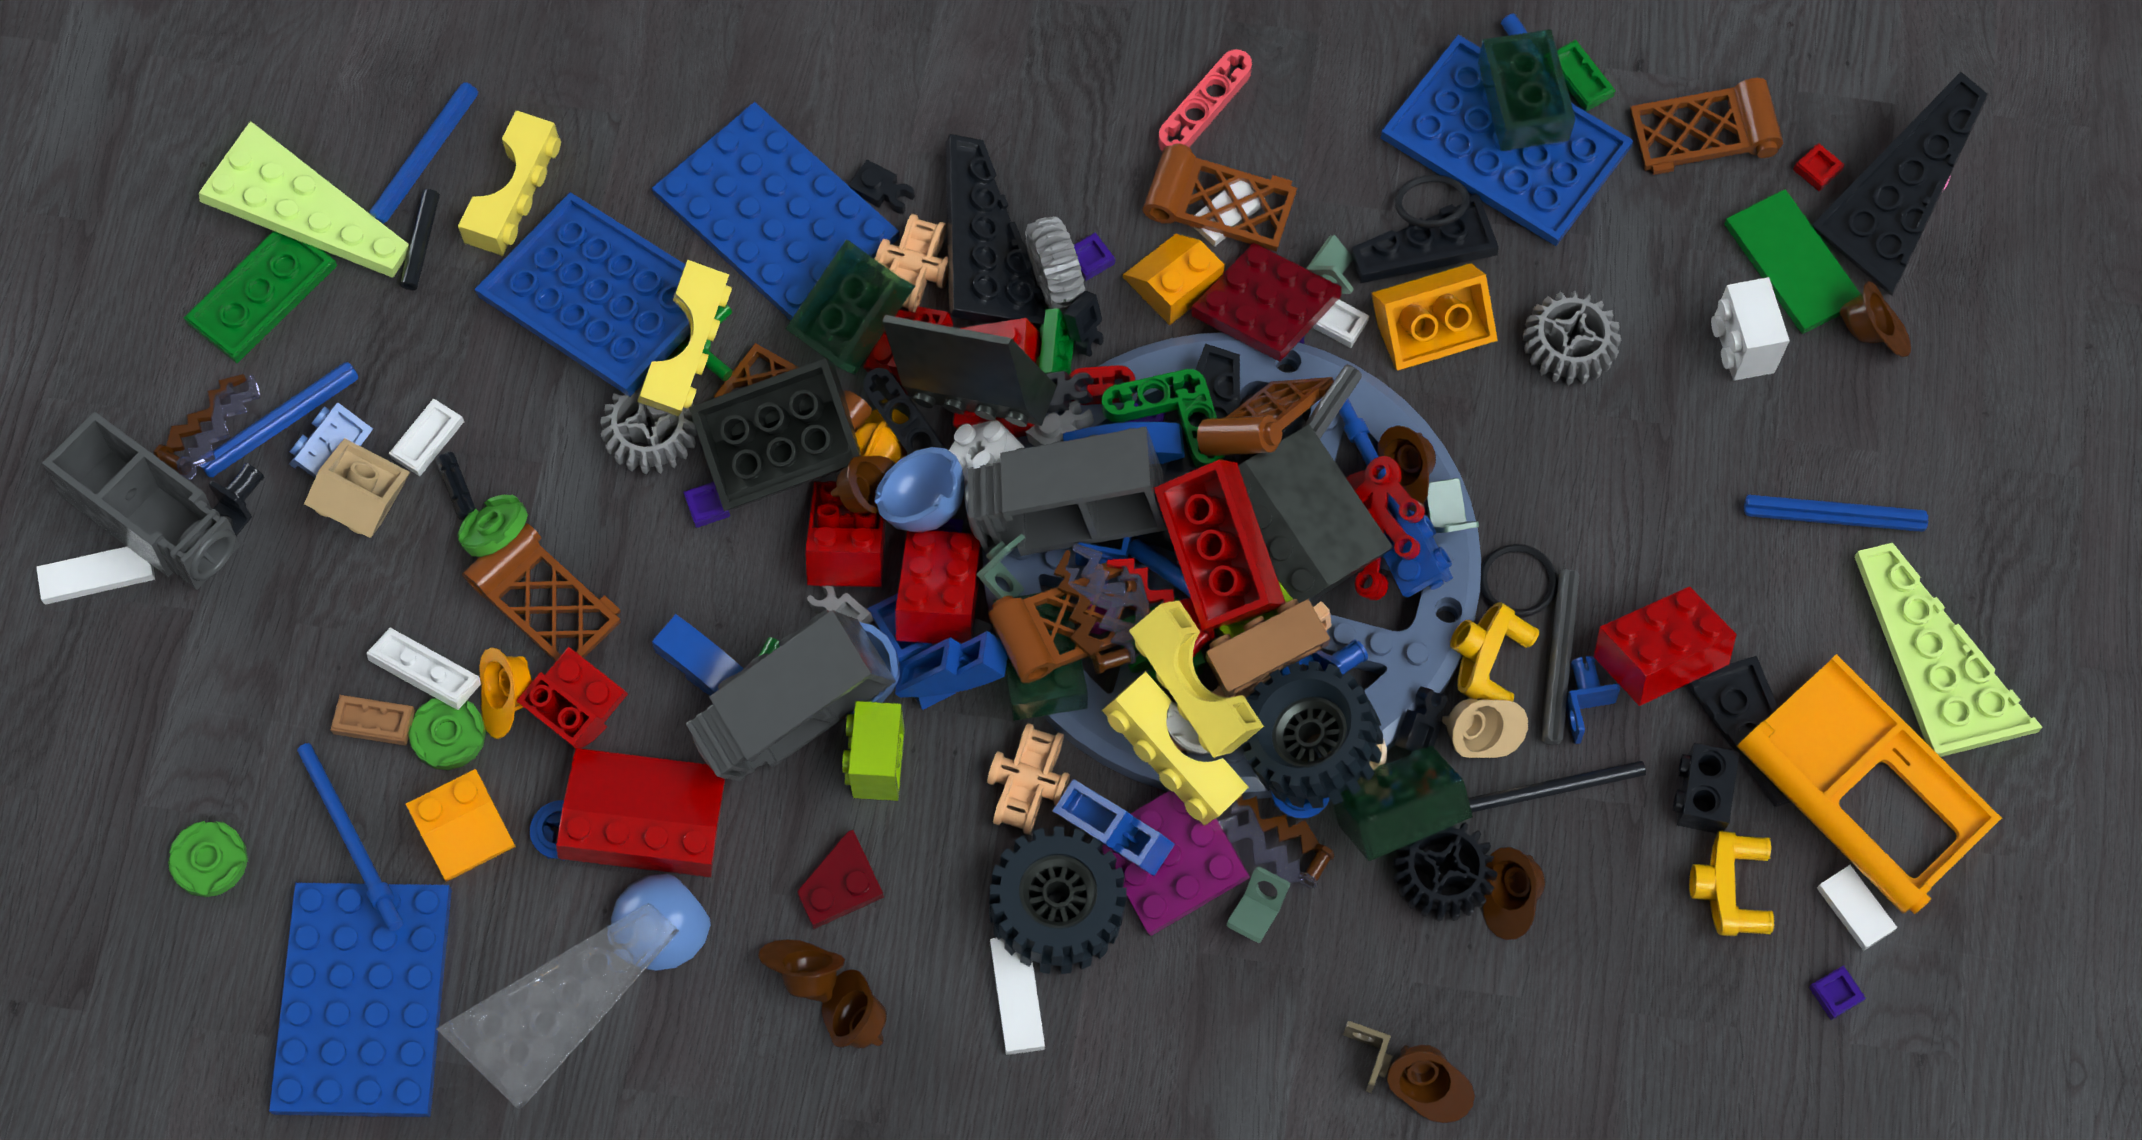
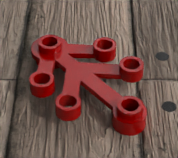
(1381, 490)

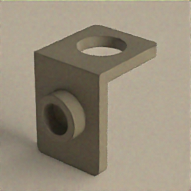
(1374, 1039)

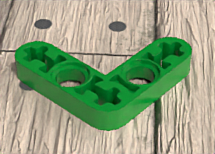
(1183, 402)

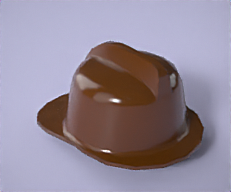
(1874, 321)
(1413, 455)
(860, 481)
(1515, 892)
(803, 967)
(853, 1012)
(1431, 1084)

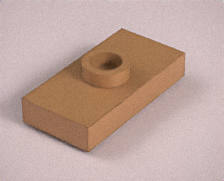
(372, 720)

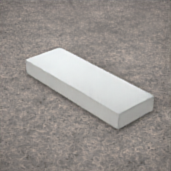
(92, 574)
(423, 668)
(1017, 1001)

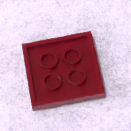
(1266, 302)

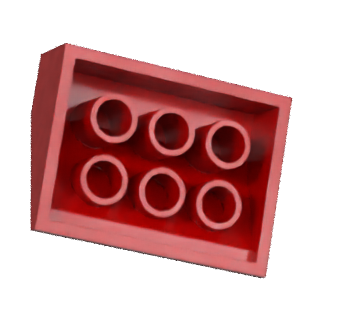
(640, 813)

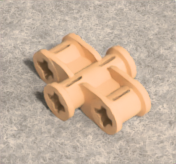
(917, 257)
(1028, 778)

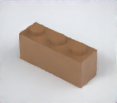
(1266, 646)

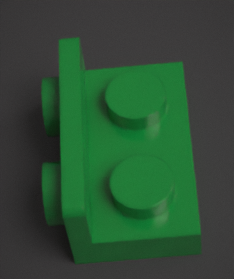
(1056, 343)

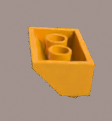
(1435, 316)

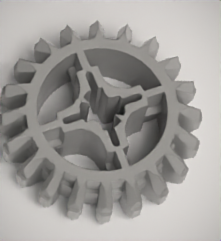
(1054, 262)
(1596, 347)
(620, 429)

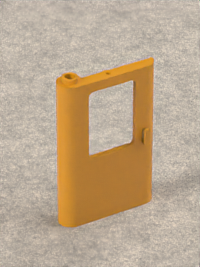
(1829, 741)

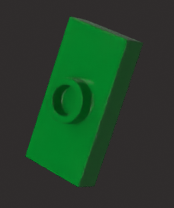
(1583, 77)

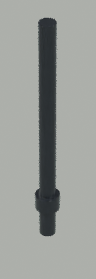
(1557, 786)

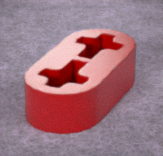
(1104, 378)

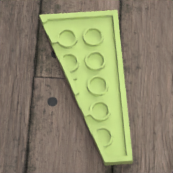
(282, 193)
(1942, 669)

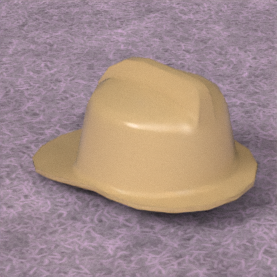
(1486, 727)

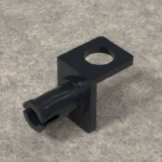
(233, 497)

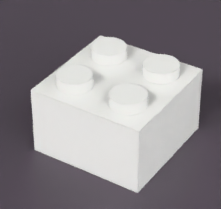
(1750, 329)

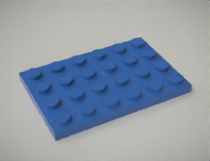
(1453, 133)
(770, 207)
(592, 293)
(361, 1003)

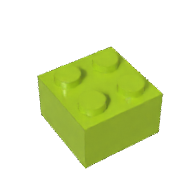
(876, 750)

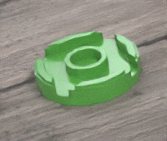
(493, 526)
(447, 736)
(208, 858)

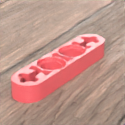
(1206, 103)

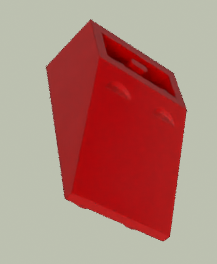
(841, 544)

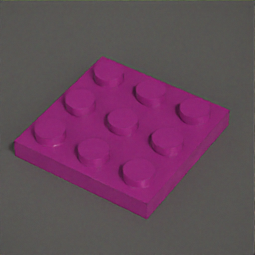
(1193, 873)

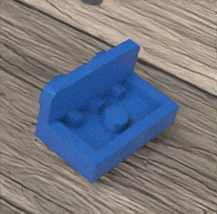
(1427, 567)

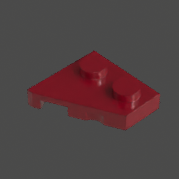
(840, 883)

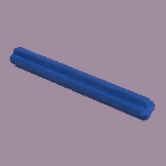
(424, 152)
(280, 418)
(1836, 513)

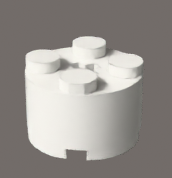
(982, 445)

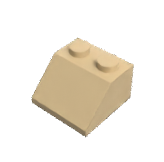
(356, 488)

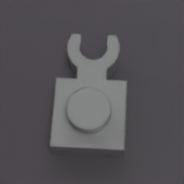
(1056, 425)
(844, 605)

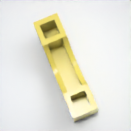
(494, 219)
(670, 380)
(1168, 643)
(1141, 717)

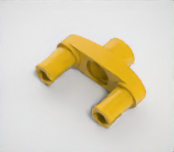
(1480, 647)
(1717, 884)

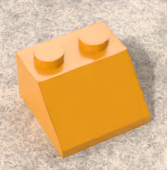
(1175, 276)
(460, 825)

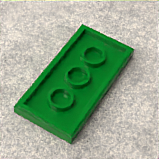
(1794, 258)
(259, 294)

